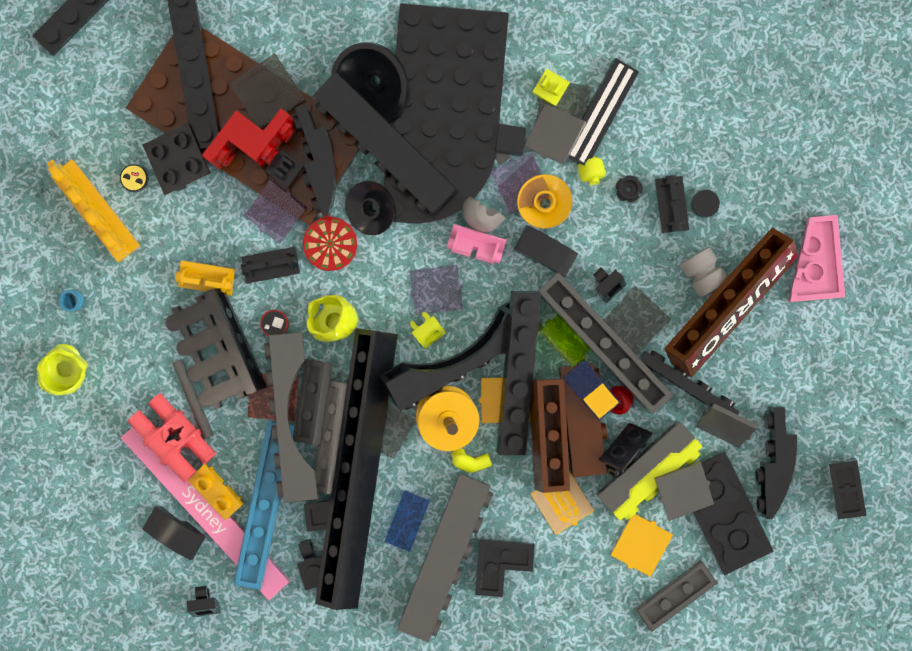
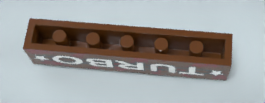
(731, 302)

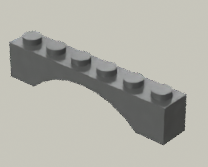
(286, 361)

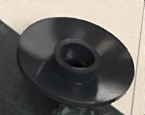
(360, 209)

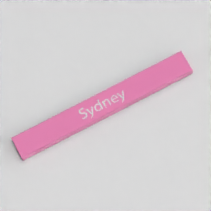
(226, 533)

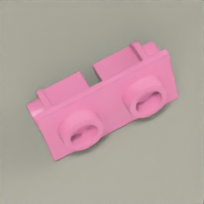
(464, 240)

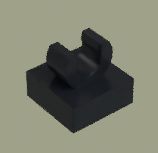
(284, 169)
(608, 284)
(203, 604)

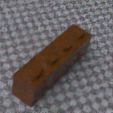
(584, 433)
(549, 436)

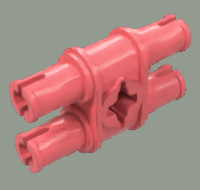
(173, 423)

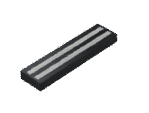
(603, 109)

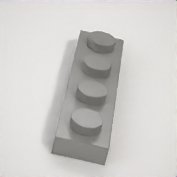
(328, 447)

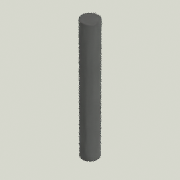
(192, 399)

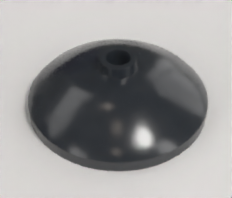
(359, 67)

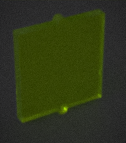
(564, 341)

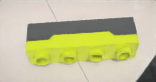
(638, 482)

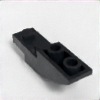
(321, 171)
(778, 473)

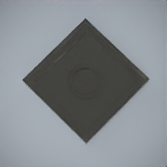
(266, 90)

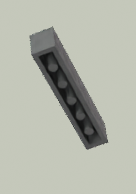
(605, 344)
(444, 557)

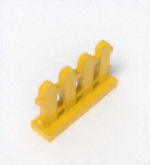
(93, 209)

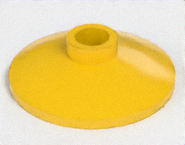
(560, 206)

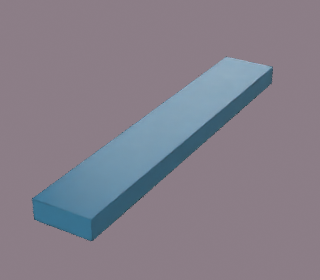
(261, 517)

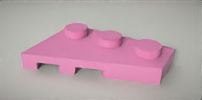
(819, 262)

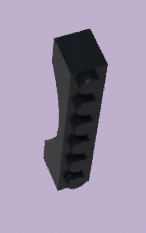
(412, 382)

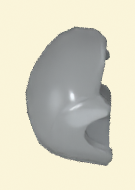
(480, 218)

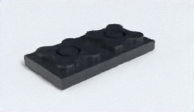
(731, 521)

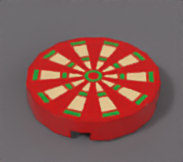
(330, 244)

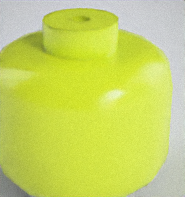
(592, 171)

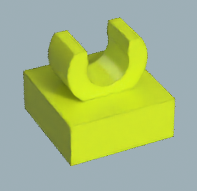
(550, 87)
(427, 332)

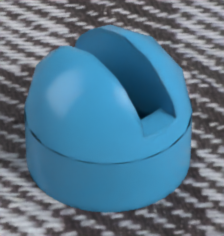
(67, 302)

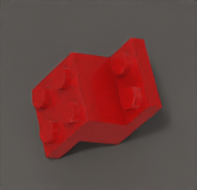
(250, 139)

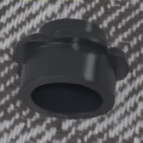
(628, 181)

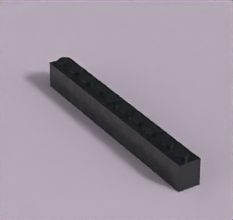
(355, 471)

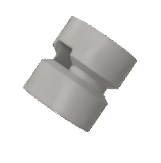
(705, 273)

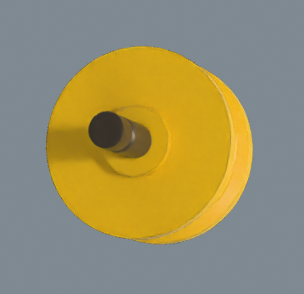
(447, 419)

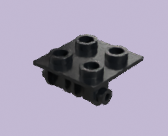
(176, 159)

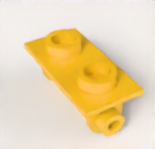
(205, 277)
(213, 490)

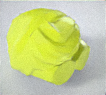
(334, 321)
(61, 370)

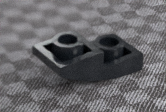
(545, 250)
(173, 533)

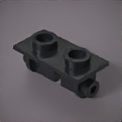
(672, 204)
(270, 265)
(625, 448)

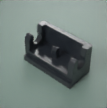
(847, 489)

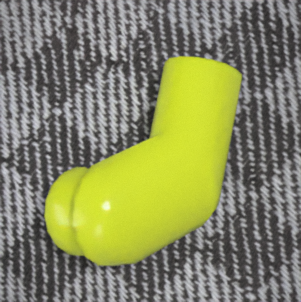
(469, 464)

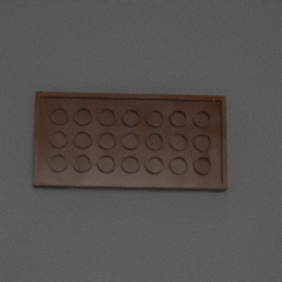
(162, 105)

